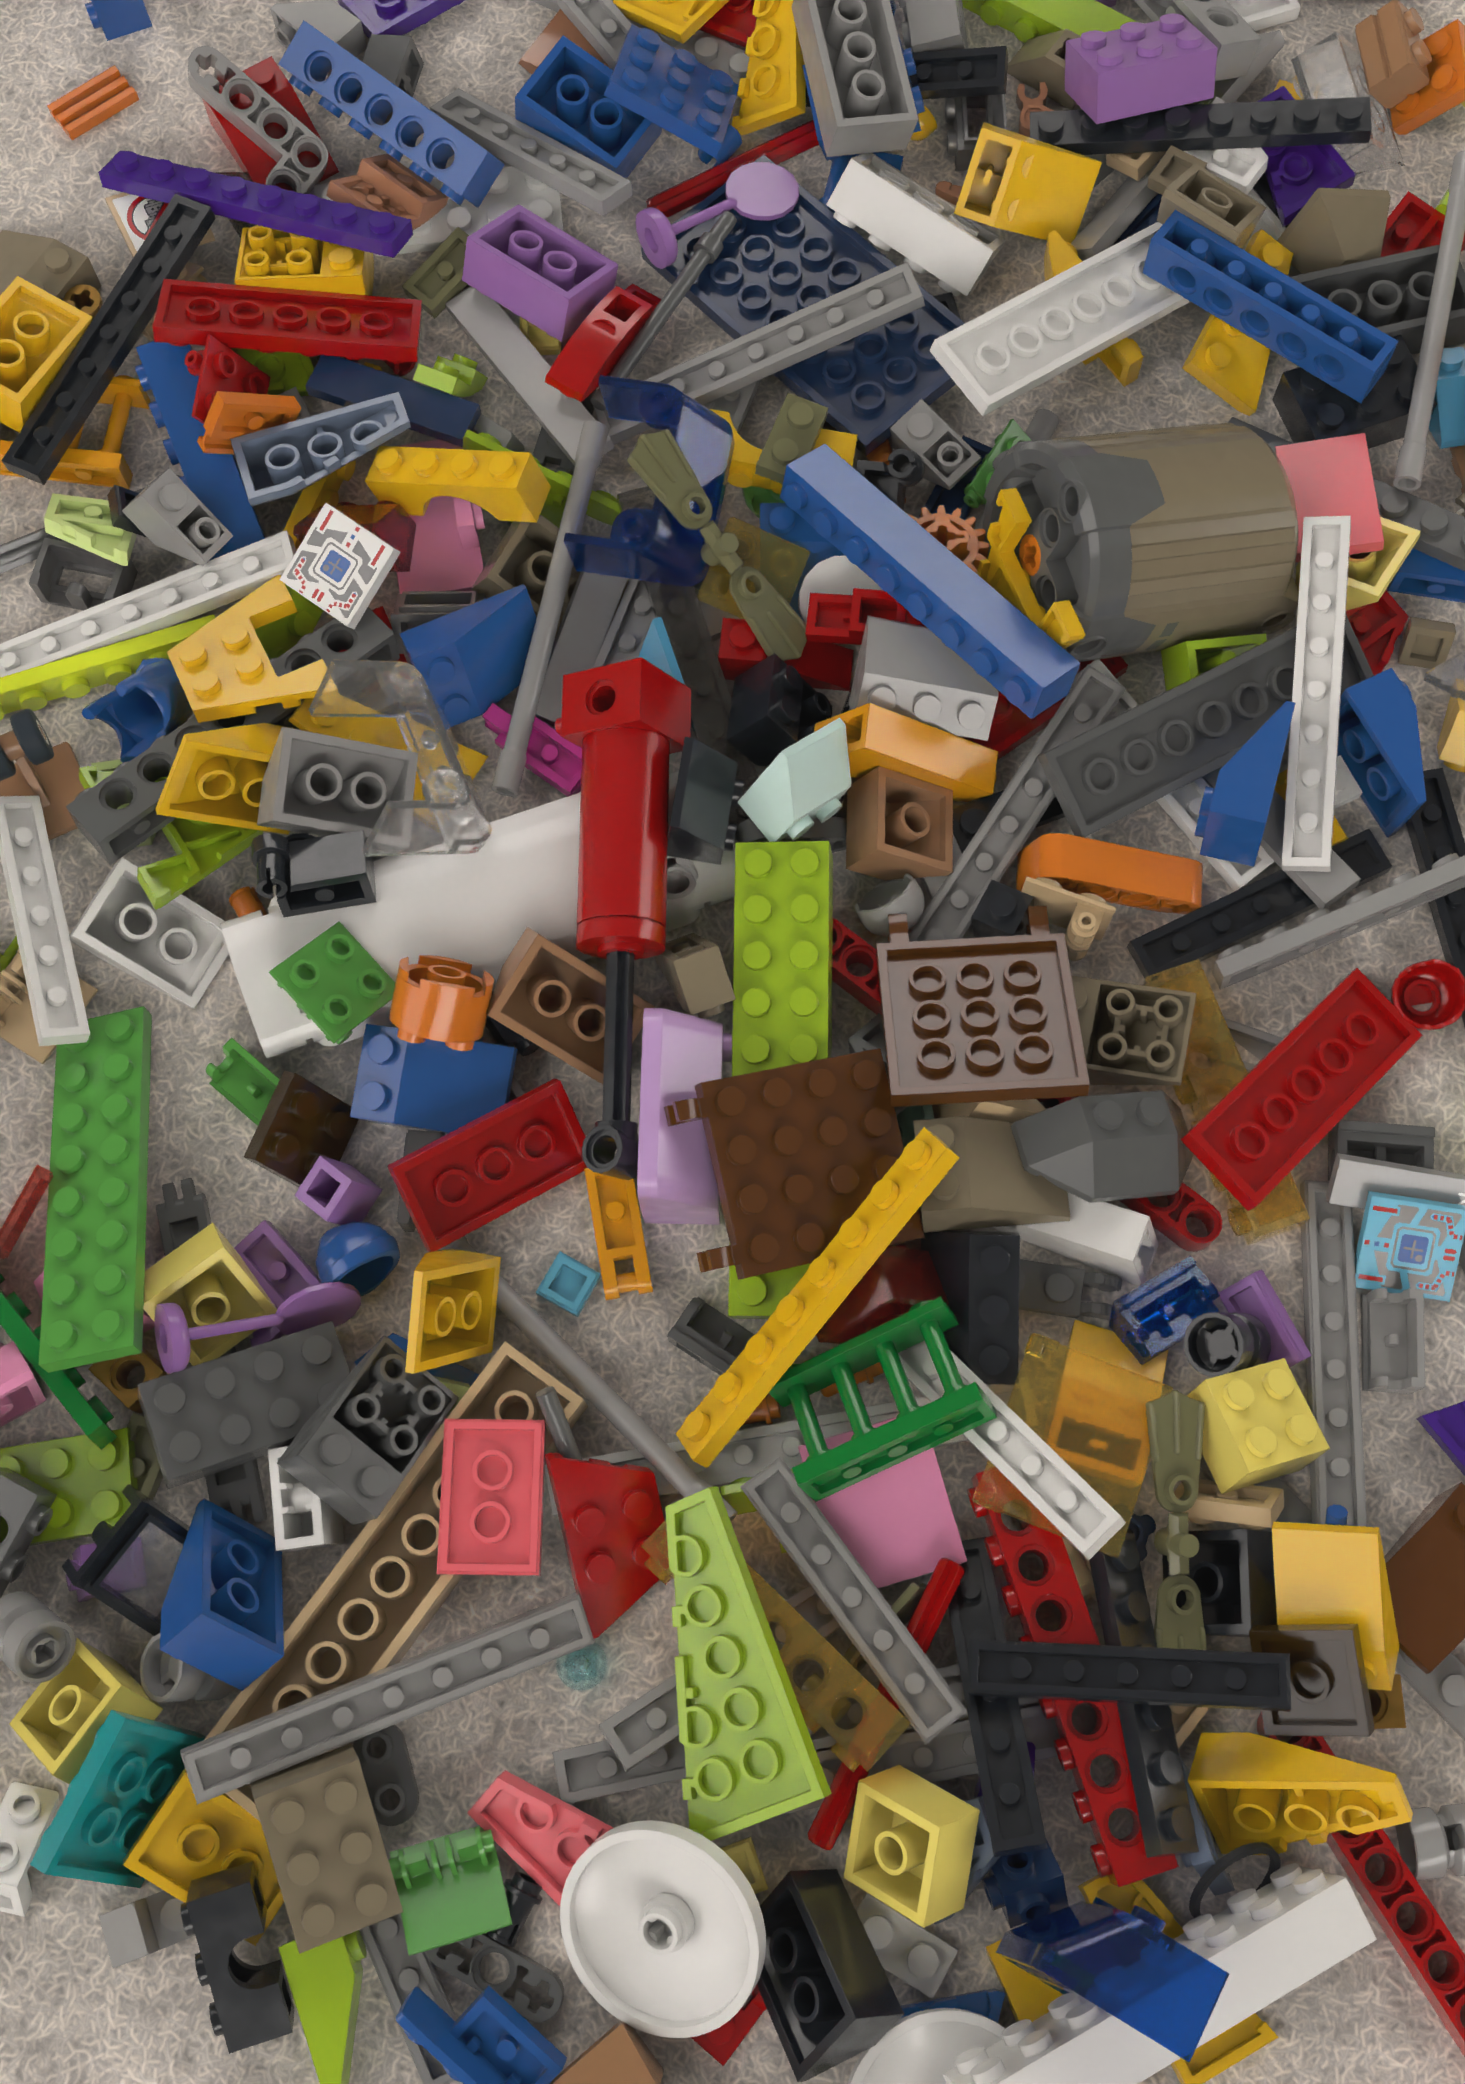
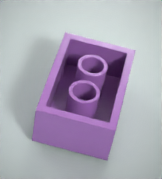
(1140, 68)
(537, 271)

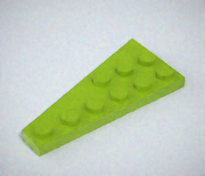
(734, 1698)

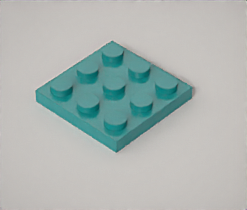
(113, 1799)

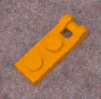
(618, 1233)

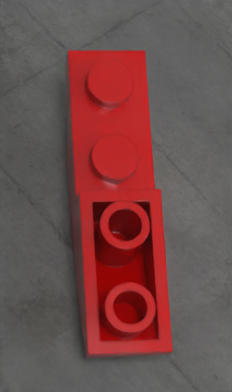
(600, 341)
(844, 617)

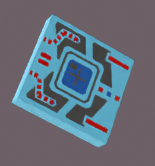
(1409, 1245)

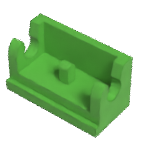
(243, 1081)

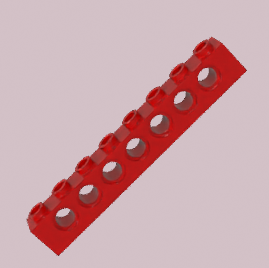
(1119, 1859)

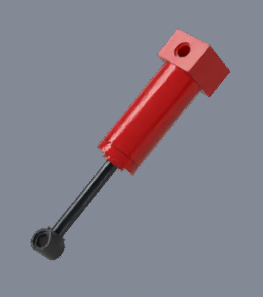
(627, 726)

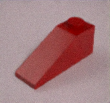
(820, 663)

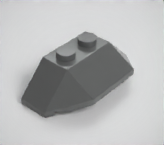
(1107, 1145)

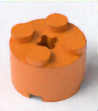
(440, 1002)

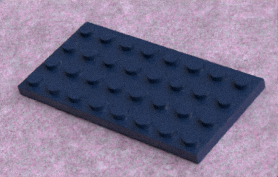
(794, 263)

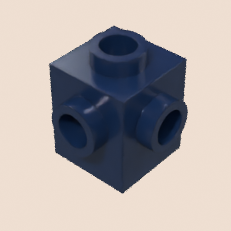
(1026, 1886)

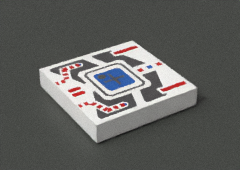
(339, 566)

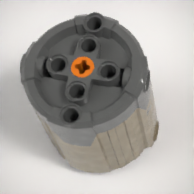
(1179, 512)

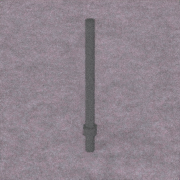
(706, 251)

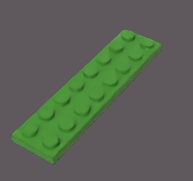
(98, 1195)

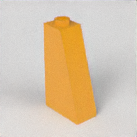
(916, 750)

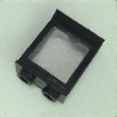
(133, 1561)

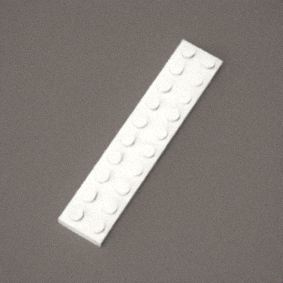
(1062, 321)

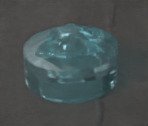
(583, 1667)

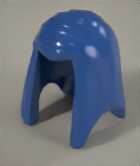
(143, 707)

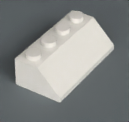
(914, 223)

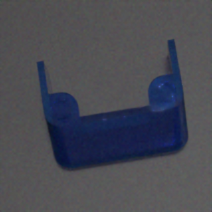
(653, 542)
(1122, 1968)

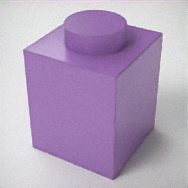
(338, 1191)

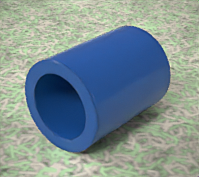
(730, 144)

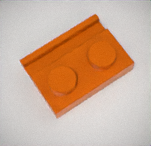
(243, 413)

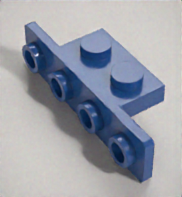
(484, 2044)

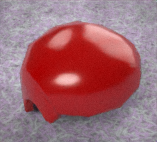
(1433, 983)

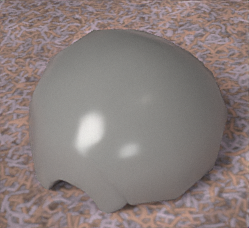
(896, 898)

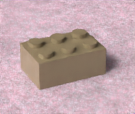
(326, 1847)

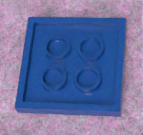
(673, 90)

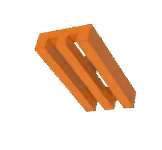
(91, 98)

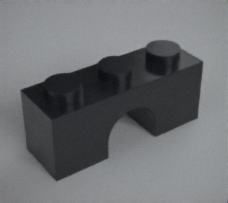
(249, 2000)

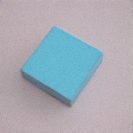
(568, 1284)

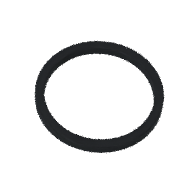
(1227, 1860)

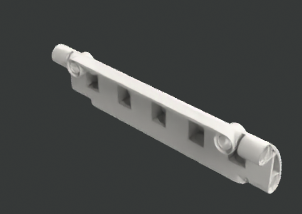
(452, 909)

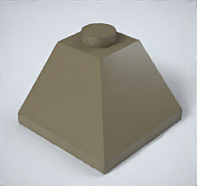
(1337, 228)

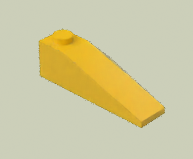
(1287, 1793)

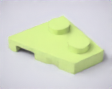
(89, 526)

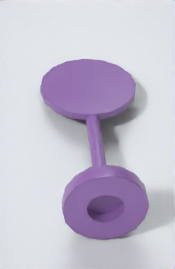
(752, 190)
(299, 1312)

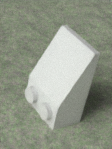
(166, 947)

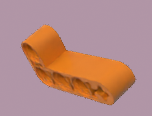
(1114, 872)

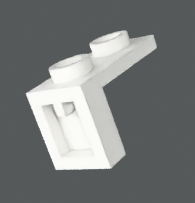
(23, 1820)

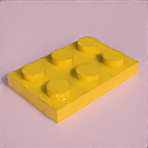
(199, 1840)

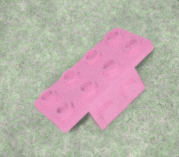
(445, 542)

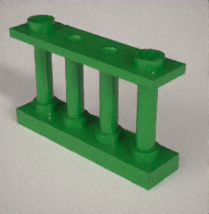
(915, 1426)

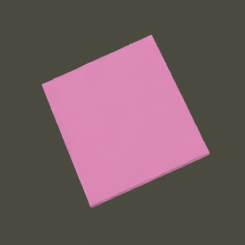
(895, 1519)

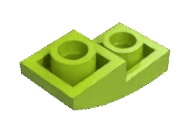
(452, 376)

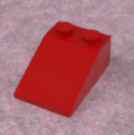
(246, 152)

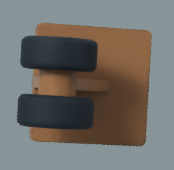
(39, 771)

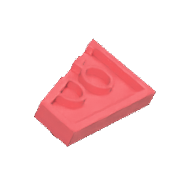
(536, 1829)

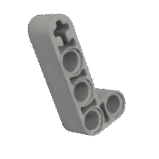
(252, 120)

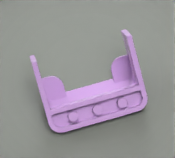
(674, 1161)

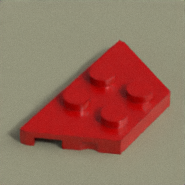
(604, 1522)

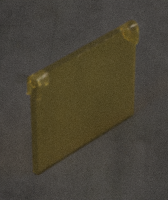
(1090, 1418)

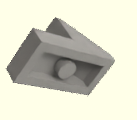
(142, 1927)

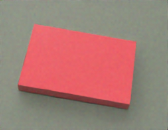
(1335, 480)
(492, 1497)

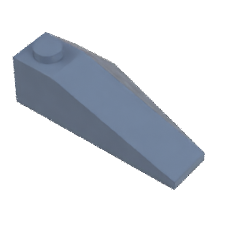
(303, 451)

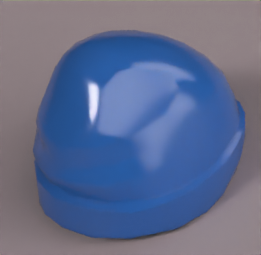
(357, 1255)

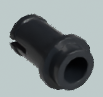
(521, 1896)

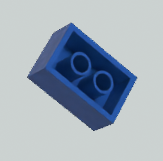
(569, 105)

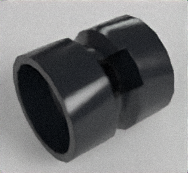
(1226, 1343)

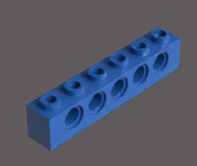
(314, 55)
(1268, 306)

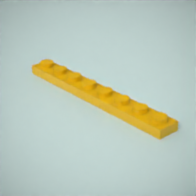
(816, 1296)

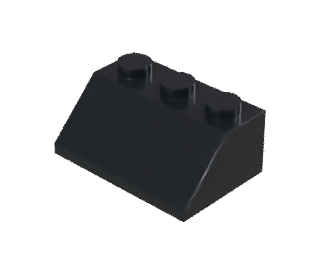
(983, 1292)
(822, 1974)

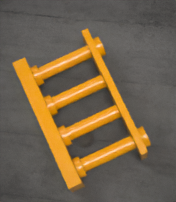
(106, 465)

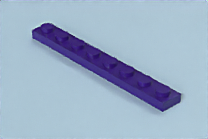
(259, 203)

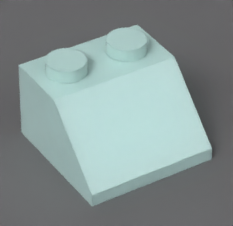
(801, 784)

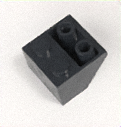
(773, 710)

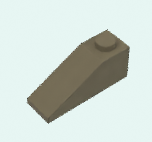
(696, 975)

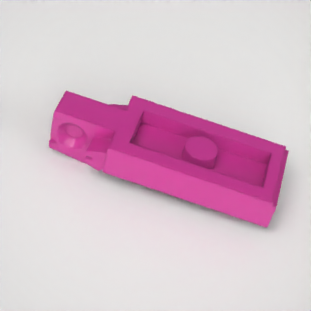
(547, 752)

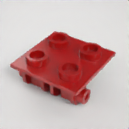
(223, 371)

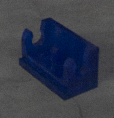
(1162, 1308)

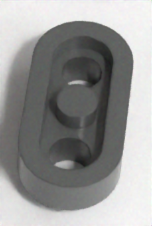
(389, 1772)

